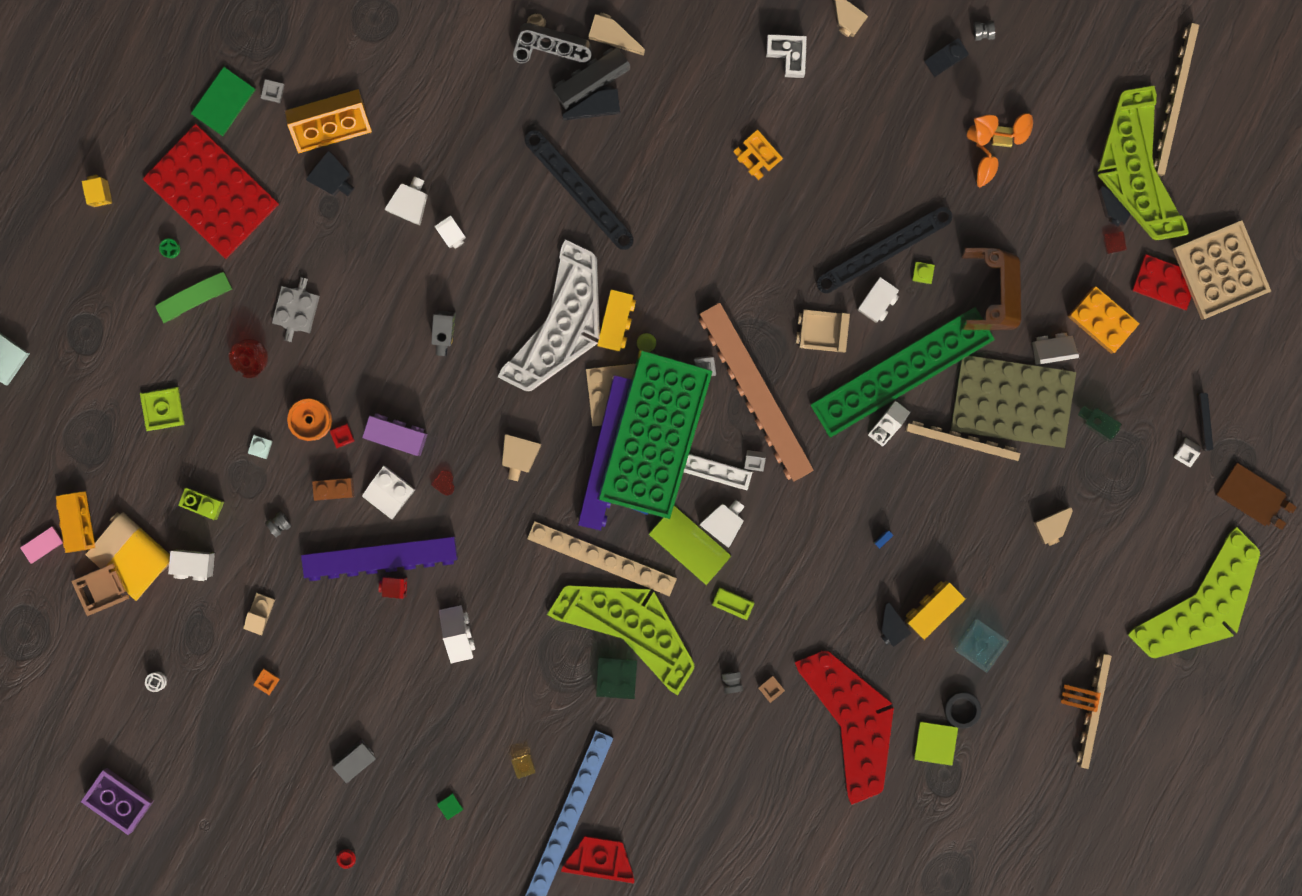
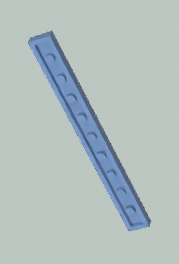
(570, 814)

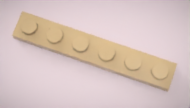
(971, 442)
(1091, 718)

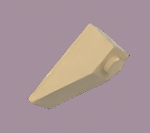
(609, 32)

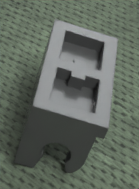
(353, 761)

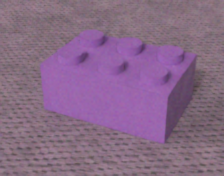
(395, 434)
(117, 801)

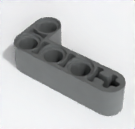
(552, 46)

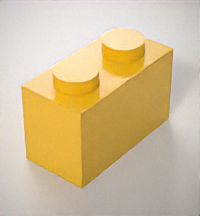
(96, 191)

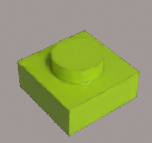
(923, 273)

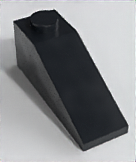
(599, 104)

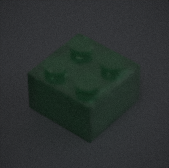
(616, 677)

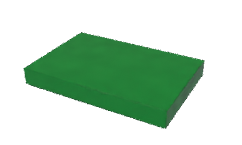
(223, 101)

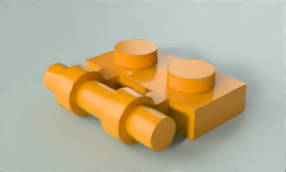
(762, 151)

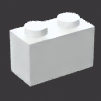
(878, 300)

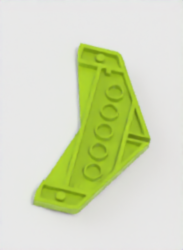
(1135, 178)
(1218, 599)
(642, 627)

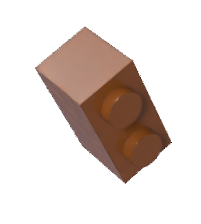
(333, 489)

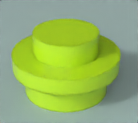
(646, 342)

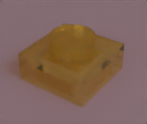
(523, 766)

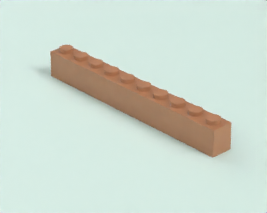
(756, 392)

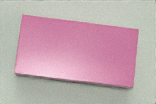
(42, 545)

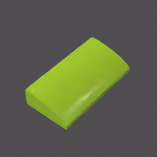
(690, 545)

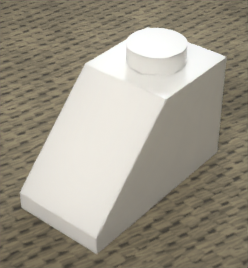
(450, 232)

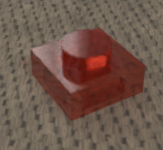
(1115, 242)

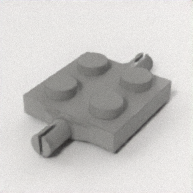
(295, 309)

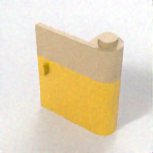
(133, 552)

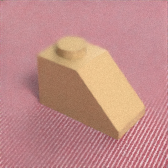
(848, 17)
(1053, 526)

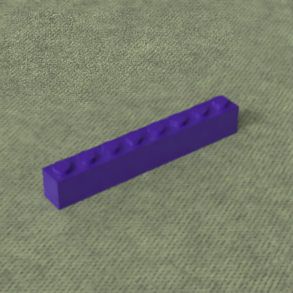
(593, 510)
(379, 557)

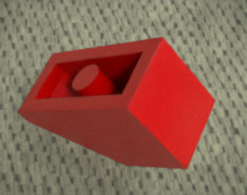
(393, 587)

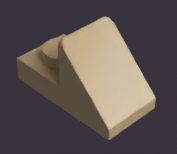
(259, 614)

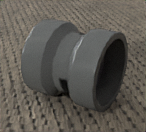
(984, 30)
(278, 524)
(732, 682)

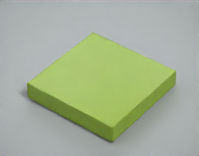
(162, 409)
(936, 743)

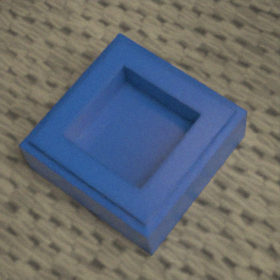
(881, 540)

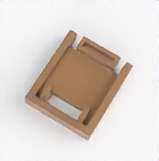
(104, 587)

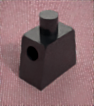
(331, 176)

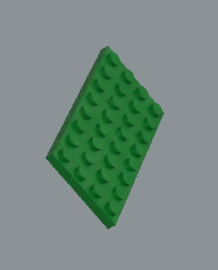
(654, 434)

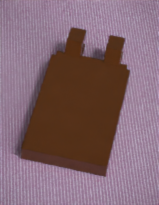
(1254, 496)

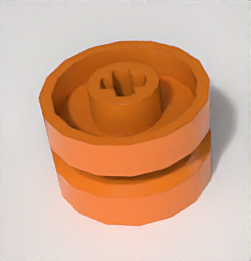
(317, 428)

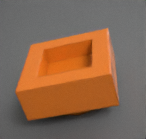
(266, 681)

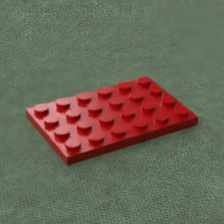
(211, 191)

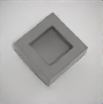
(272, 91)
(706, 362)
(755, 460)

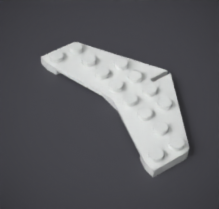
(561, 335)

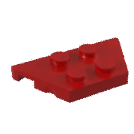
(600, 859)

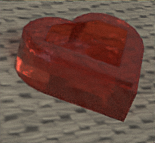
(443, 483)

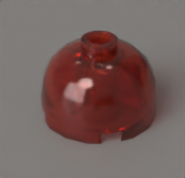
(248, 357)

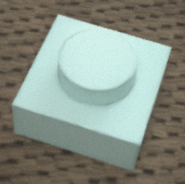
(260, 447)

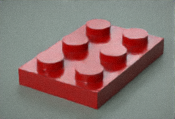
(1162, 282)

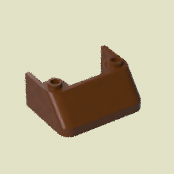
(1008, 314)

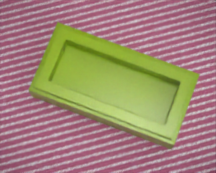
(733, 603)

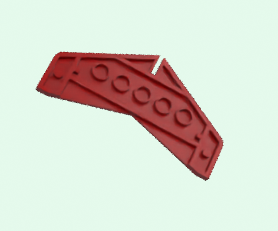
(862, 729)

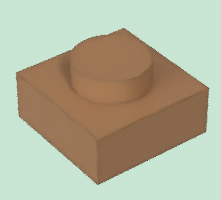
(771, 689)

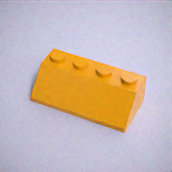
(328, 121)

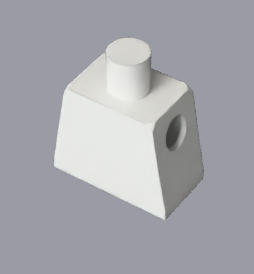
(409, 202)
(724, 522)

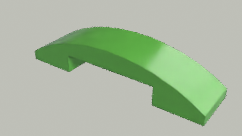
(193, 296)

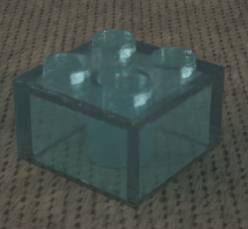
(981, 645)

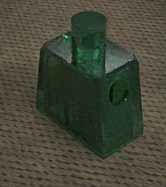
(1107, 429)

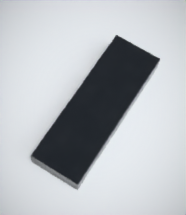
(1205, 421)

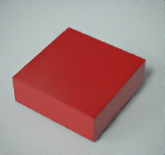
(342, 435)

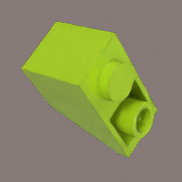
(201, 503)

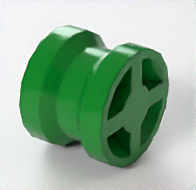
(165, 248)

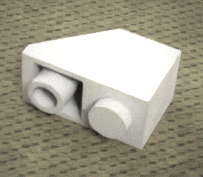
(889, 423)

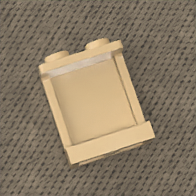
(823, 331)

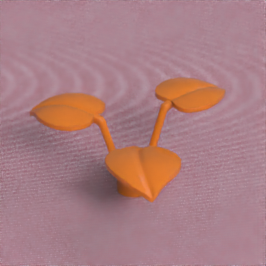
(985, 129)

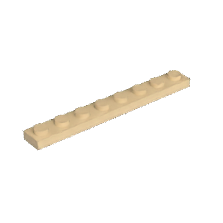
(1177, 91)
(602, 558)

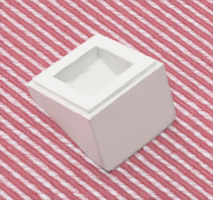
(1188, 452)

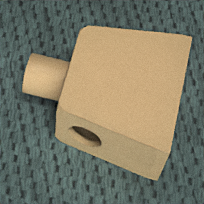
(519, 455)

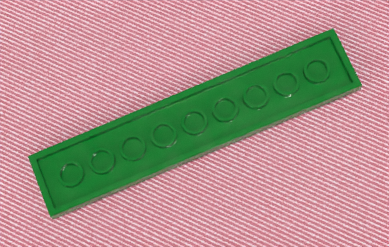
(900, 373)

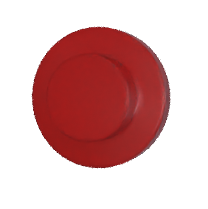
(346, 858)

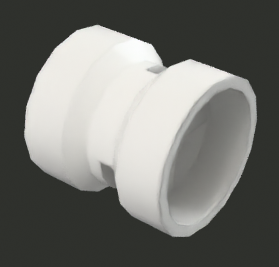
(159, 681)

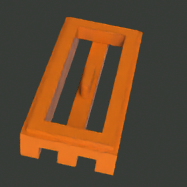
(1067, 695)

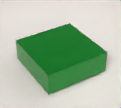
(450, 806)

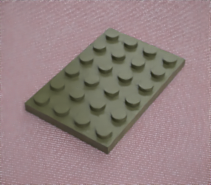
(1013, 401)

